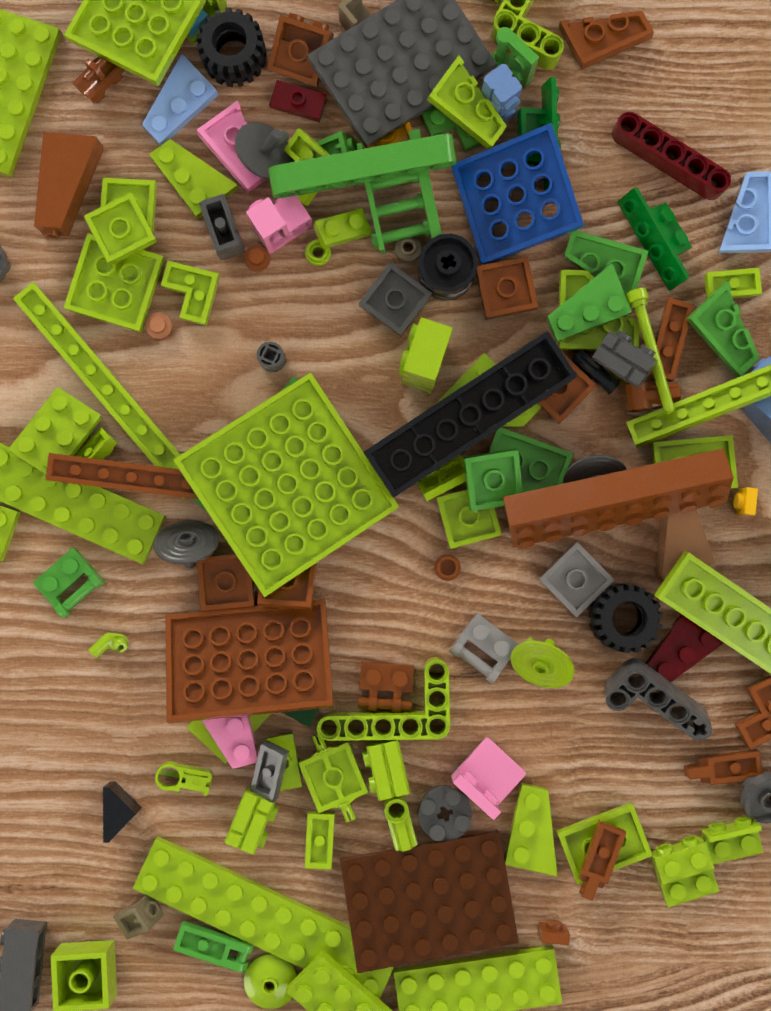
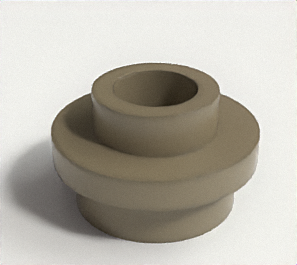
(408, 256)

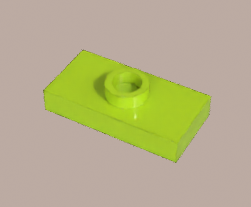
(292, 775)

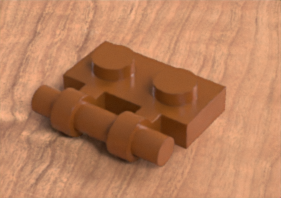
(386, 677)

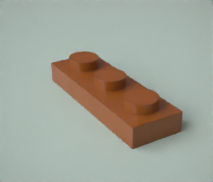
(672, 335)

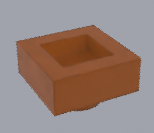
(553, 932)

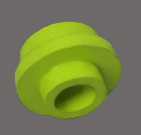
(311, 248)

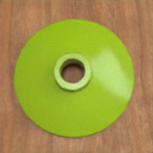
(269, 969)

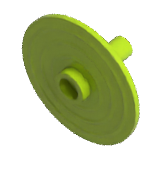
(542, 663)

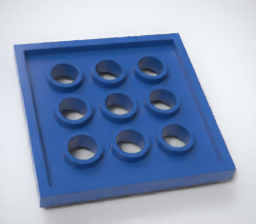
(542, 228)

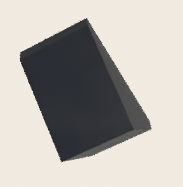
(117, 809)

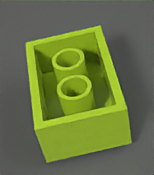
(424, 354)

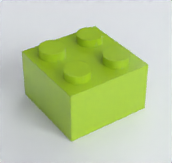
(84, 975)

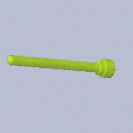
(638, 301)

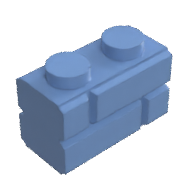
(502, 91)

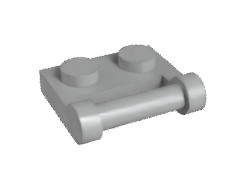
(489, 640)

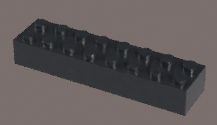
(470, 414)

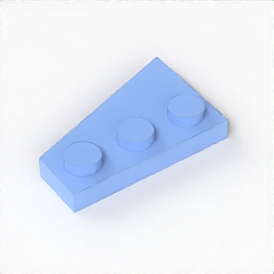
(179, 101)
(751, 217)

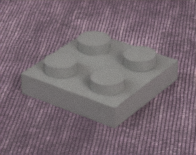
(576, 579)

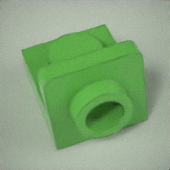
(338, 143)

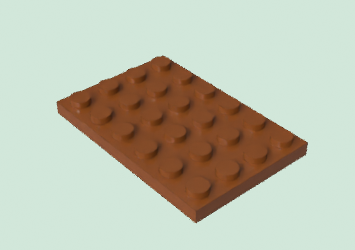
(247, 662)

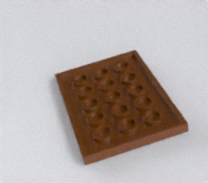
(428, 901)

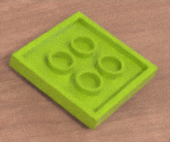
(115, 292)

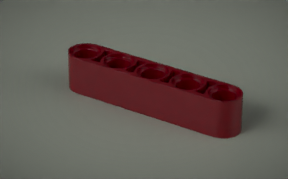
(684, 156)

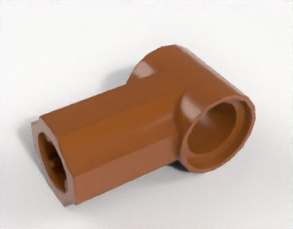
(648, 396)

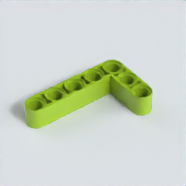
(541, 38)
(396, 731)

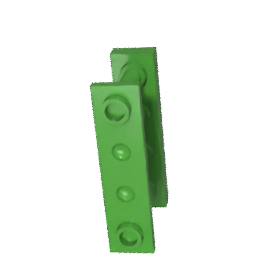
(424, 200)

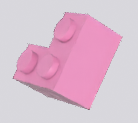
(278, 222)

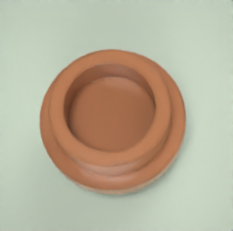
(158, 325)

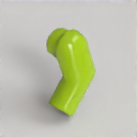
(109, 641)

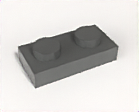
(269, 770)

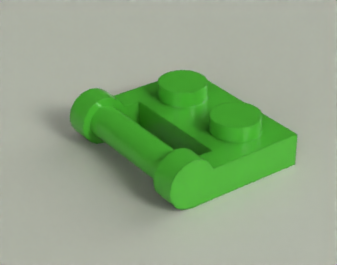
(521, 60)
(65, 574)

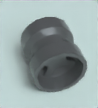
(274, 361)

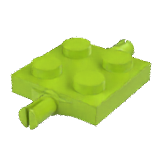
(333, 777)

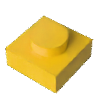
(745, 501)

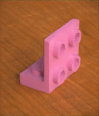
(488, 776)

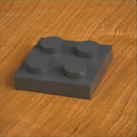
(395, 299)

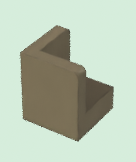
(351, 13)

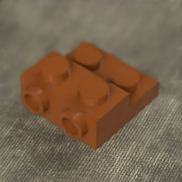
(293, 44)

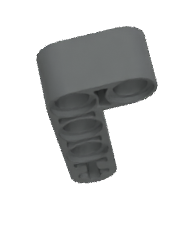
(661, 702)

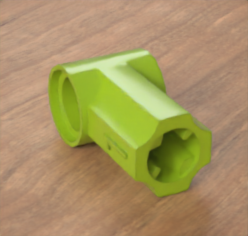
(400, 825)

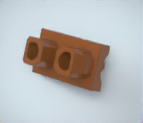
(98, 78)

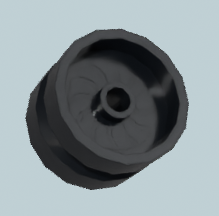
(452, 252)

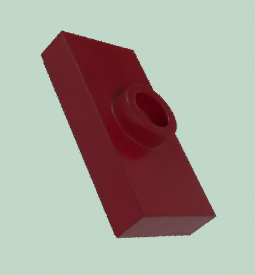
(298, 101)

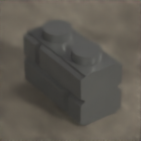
(222, 227)
(625, 359)

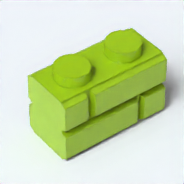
(387, 769)
(250, 822)

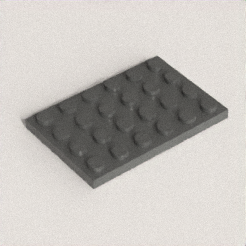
(394, 61)

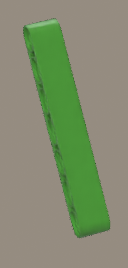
(362, 166)

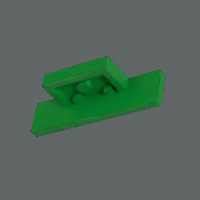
(534, 118)
(659, 235)

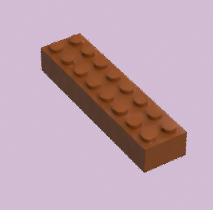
(618, 498)

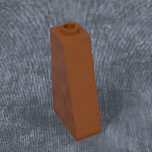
(64, 178)

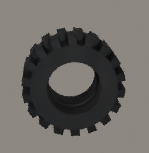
(225, 28)
(647, 618)

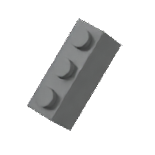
(21, 964)

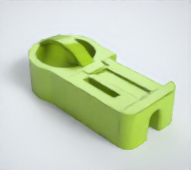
(189, 777)

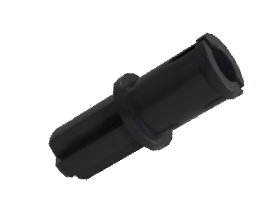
(595, 371)

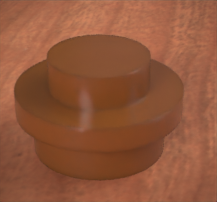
(257, 257)
(447, 567)

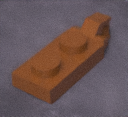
(725, 767)
(600, 858)

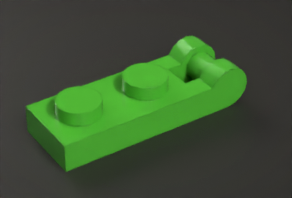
(212, 946)

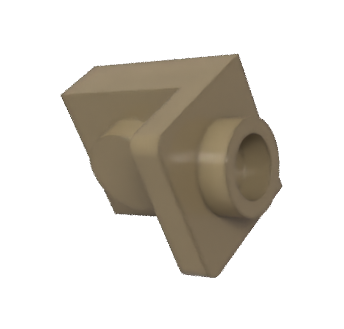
(138, 917)

